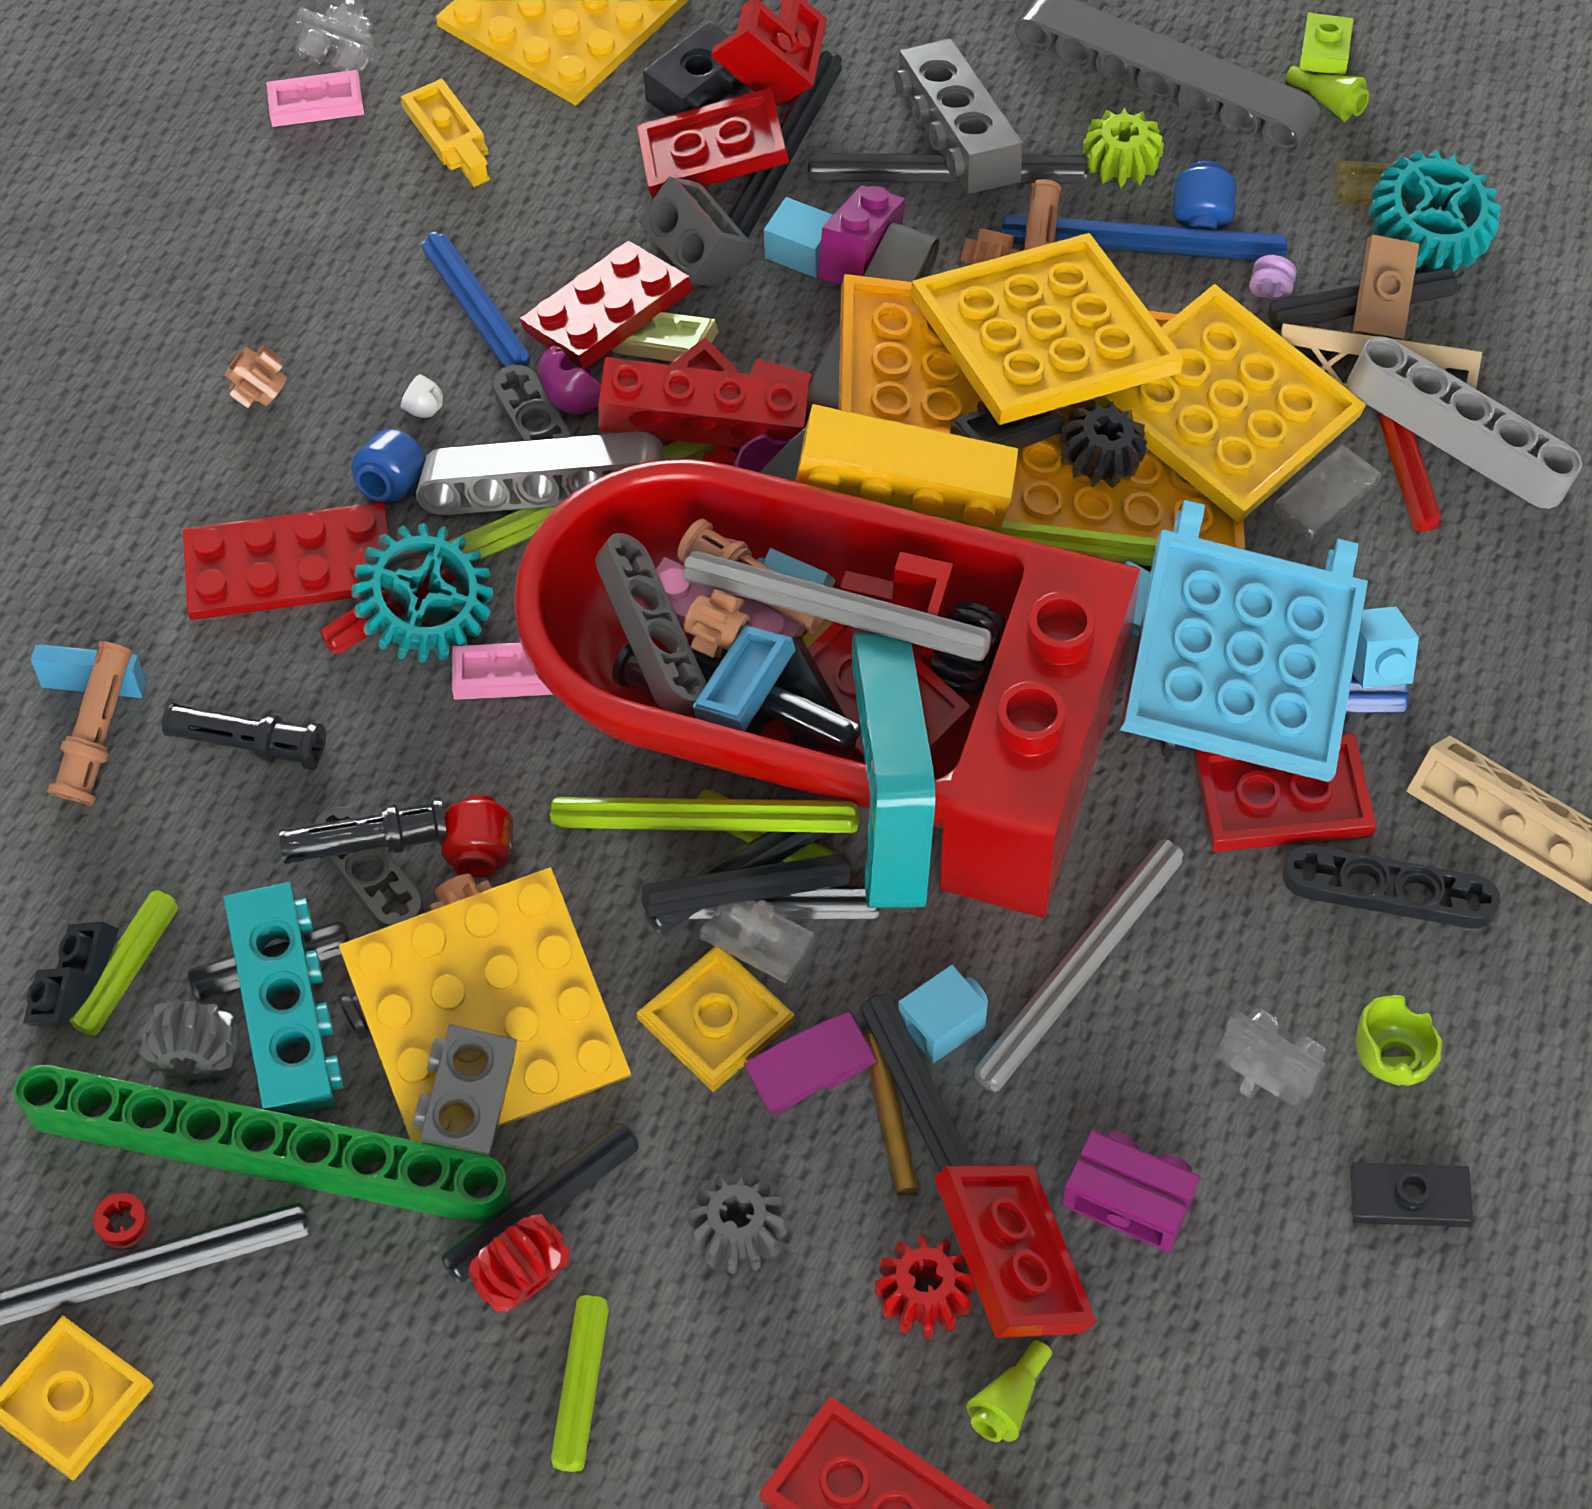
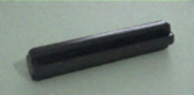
(223, 976)

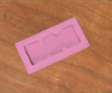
(315, 98)
(493, 672)

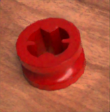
(118, 1203)

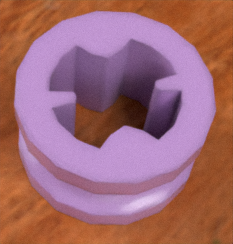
(1273, 277)

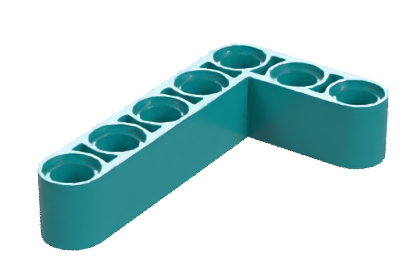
(896, 769)

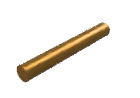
(892, 1124)

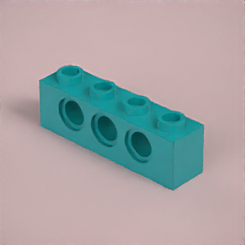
(254, 921)

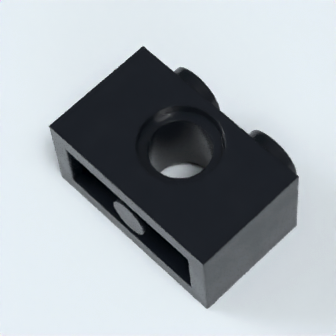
(689, 75)

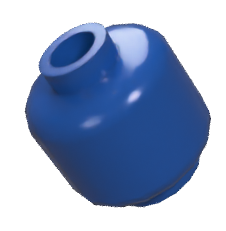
(1205, 196)
(388, 466)

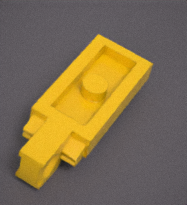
(448, 129)

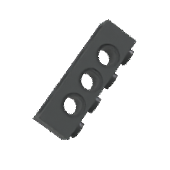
(959, 116)

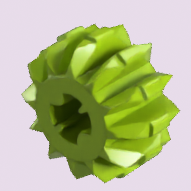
(1123, 147)

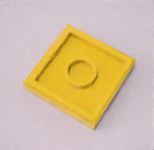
(715, 1017)
(69, 1397)

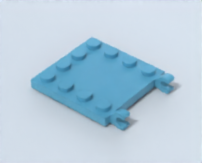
(1245, 651)

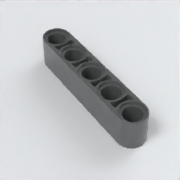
(901, 256)

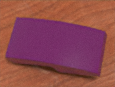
(811, 1060)

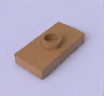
(1385, 287)

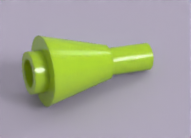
(1338, 93)
(1002, 1405)

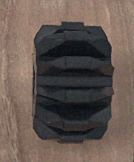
(1102, 444)
(964, 673)

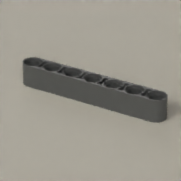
(1170, 70)

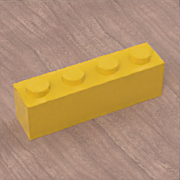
(908, 466)

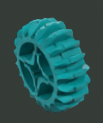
(1433, 196)
(404, 584)

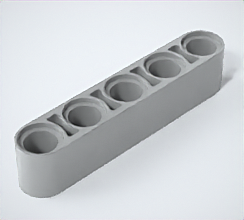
(1464, 422)
(525, 471)

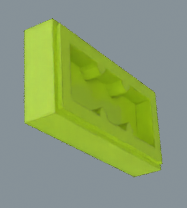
(1326, 44)

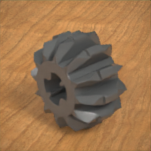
(189, 1040)
(723, 1237)

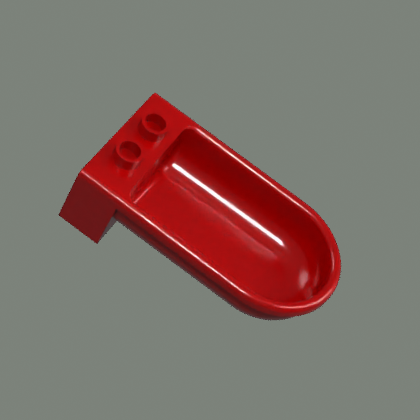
(1002, 778)

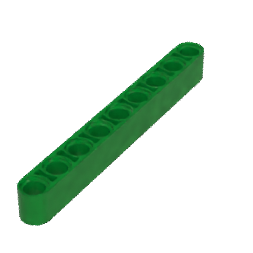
(244, 1126)

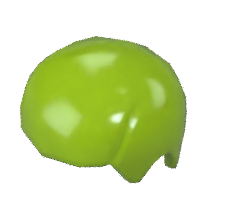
(1388, 1024)

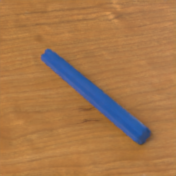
(1160, 238)

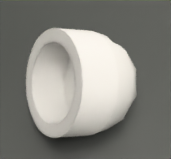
(422, 397)

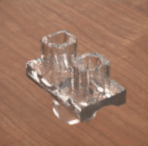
(341, 29)
(759, 937)
(1270, 1060)

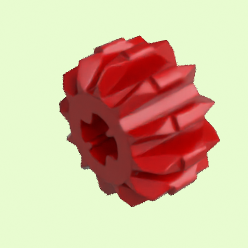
(519, 1263)
(941, 1304)

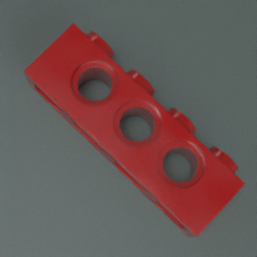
(698, 403)

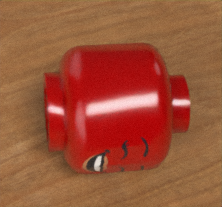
(477, 836)

